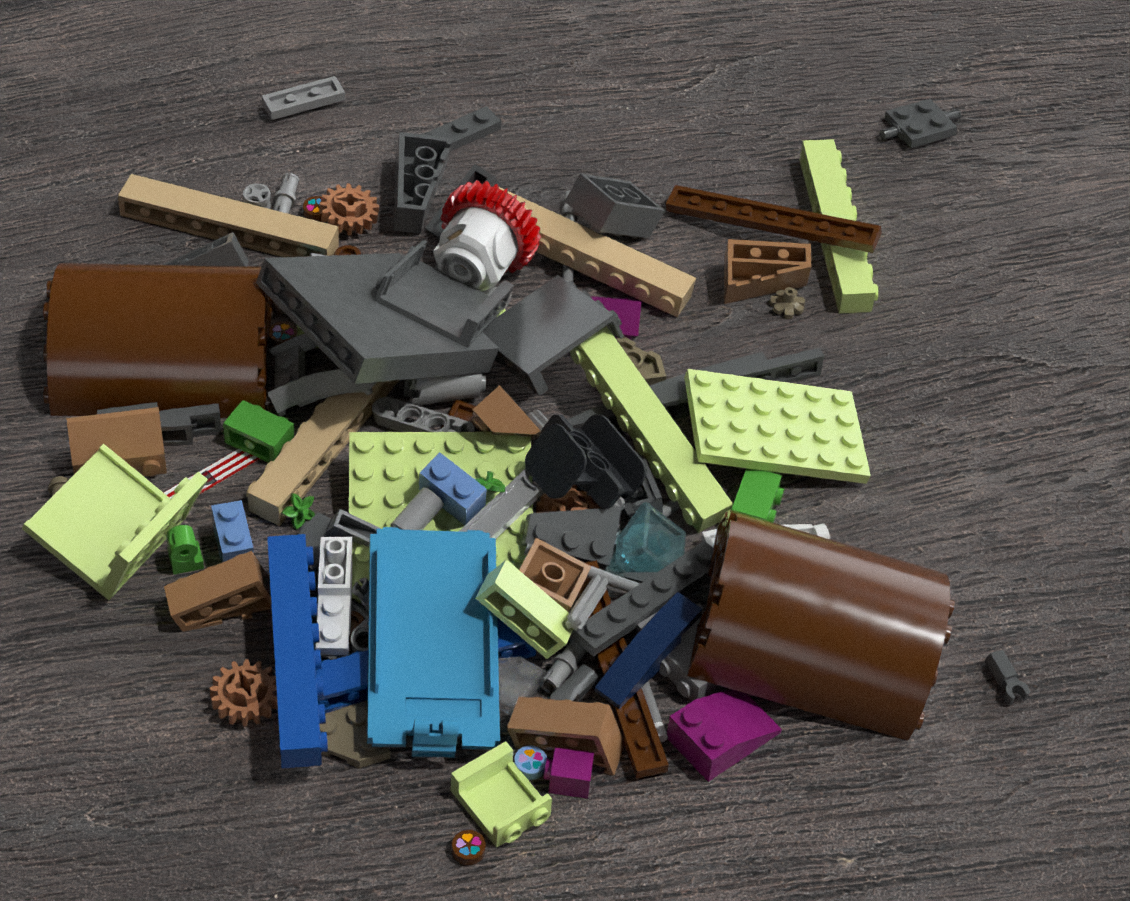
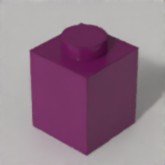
(569, 772)

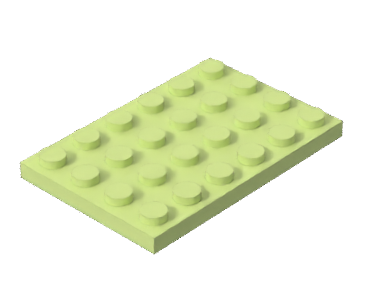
(775, 426)

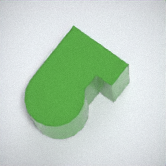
(183, 550)

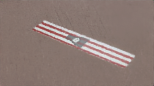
(222, 469)

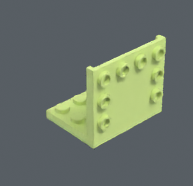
(110, 520)

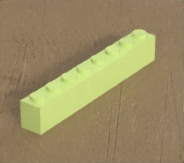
(830, 196)
(652, 430)

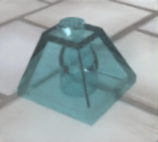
(649, 542)

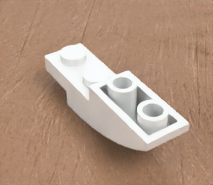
(334, 595)

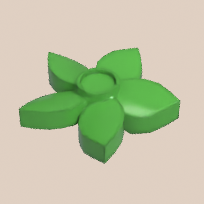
(491, 483)
(299, 510)

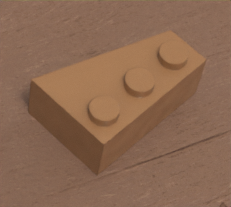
(764, 268)

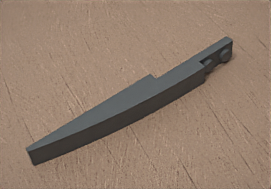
(673, 391)

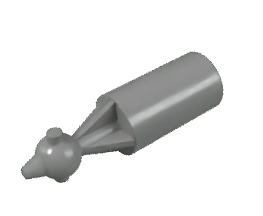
(419, 511)

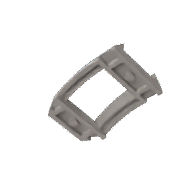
(295, 388)

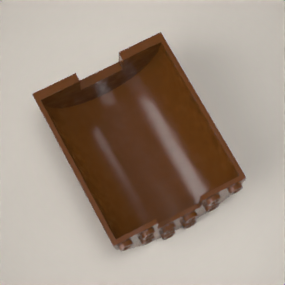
(155, 337)
(821, 625)

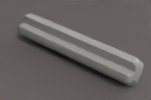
(586, 603)

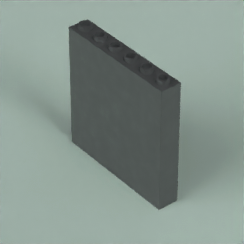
(368, 341)

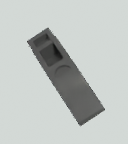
(180, 423)

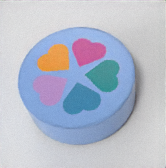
(531, 761)

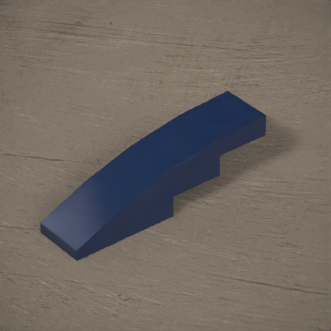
(647, 650)

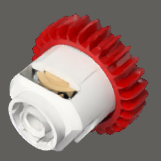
(485, 235)

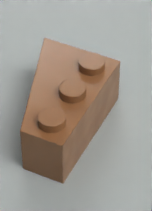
(219, 593)
(568, 726)

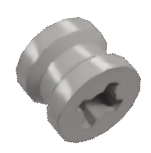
(257, 195)

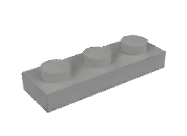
(303, 97)

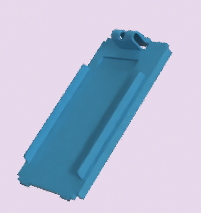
(431, 642)

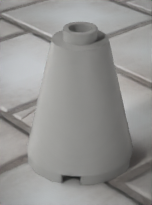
(444, 388)

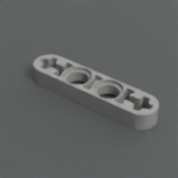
(393, 412)

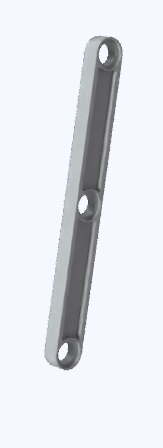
(491, 519)

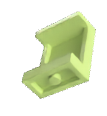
(499, 796)

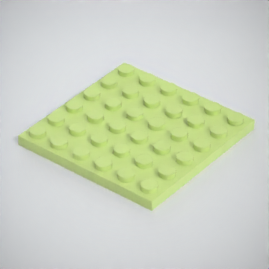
(386, 478)

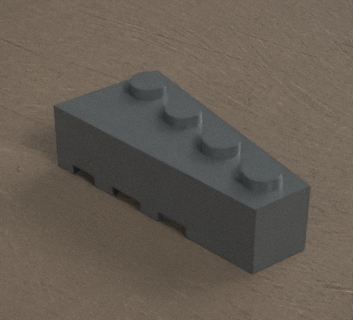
(418, 172)

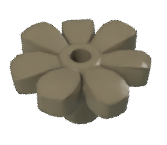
(787, 302)

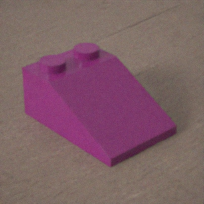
(720, 731)

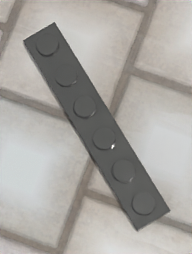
(644, 600)

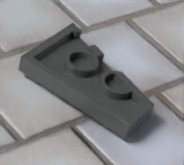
(579, 533)

